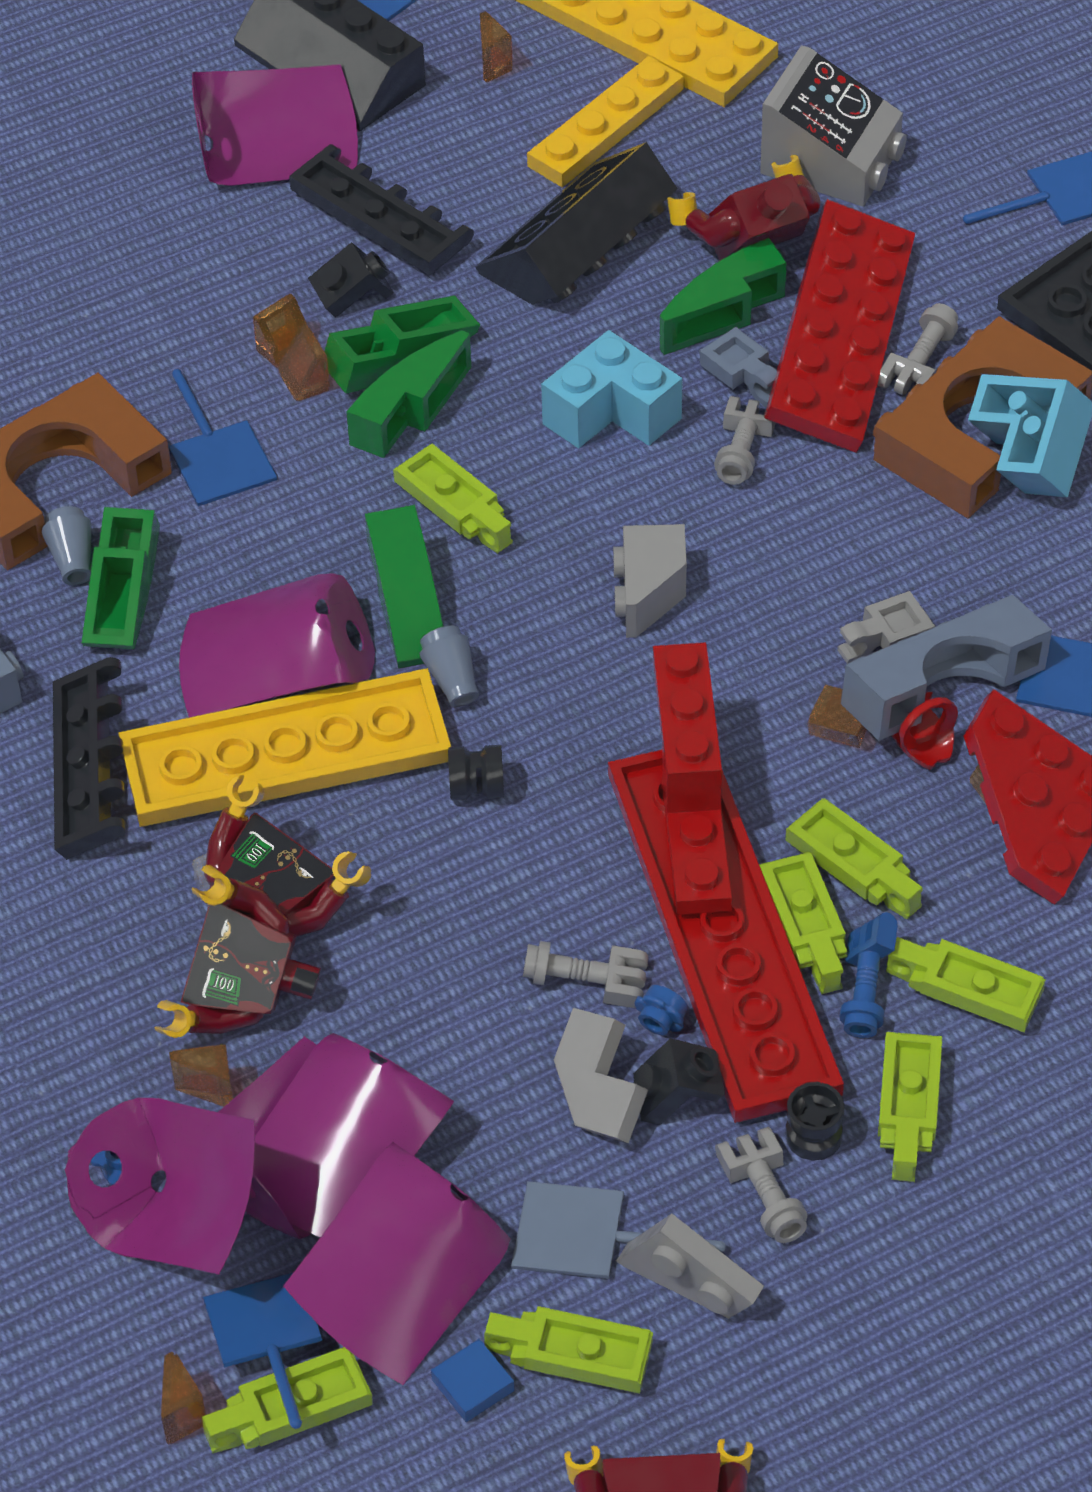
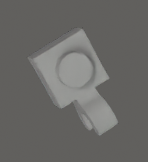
(883, 626)

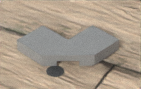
(583, 1062)

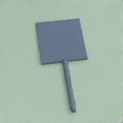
(571, 1230)

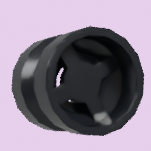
(463, 772)
(814, 1121)

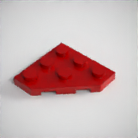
(1035, 791)

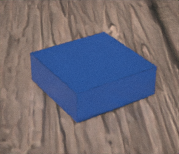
(472, 1380)

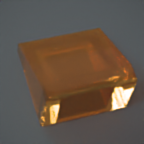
(495, 48)
(277, 327)
(305, 366)
(833, 721)
(203, 1073)
(181, 1401)

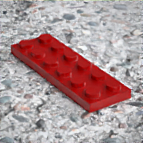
(840, 326)

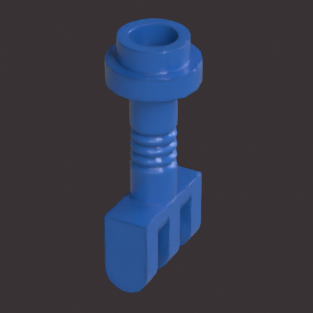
(865, 949)

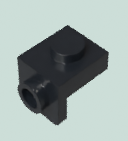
(348, 278)
(675, 1075)

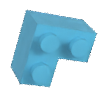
(610, 385)
(1038, 424)

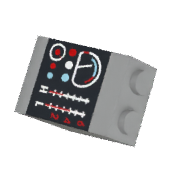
(834, 128)

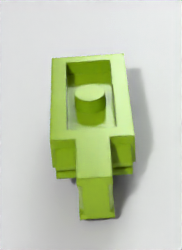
(455, 497)
(856, 857)
(808, 917)
(968, 980)
(909, 1098)
(573, 1347)
(322, 1391)

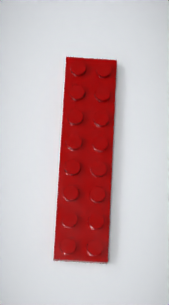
(731, 961)

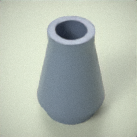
(69, 541)
(450, 663)

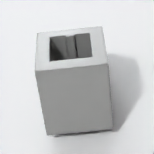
(652, 573)

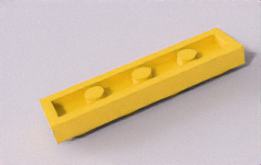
(605, 121)

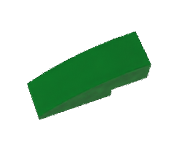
(723, 296)
(364, 353)
(408, 394)
(120, 578)
(403, 580)

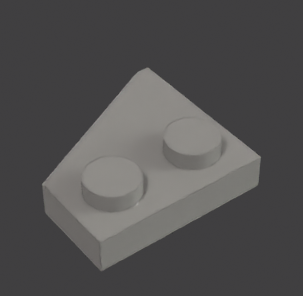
(691, 1267)

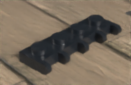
(378, 212)
(83, 759)

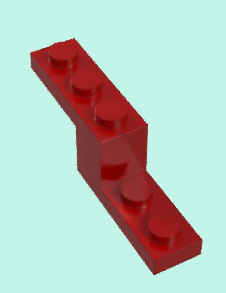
(691, 778)

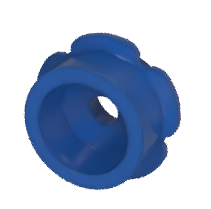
(661, 1010)

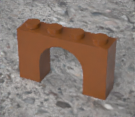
(82, 422)
(934, 454)

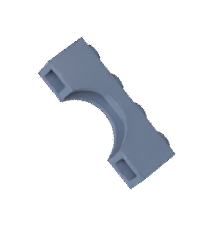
(991, 643)

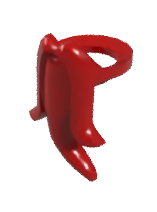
(933, 737)

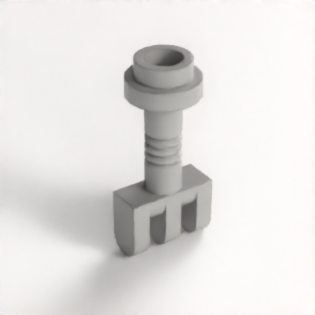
(938, 325)
(735, 461)
(621, 976)
(783, 1216)

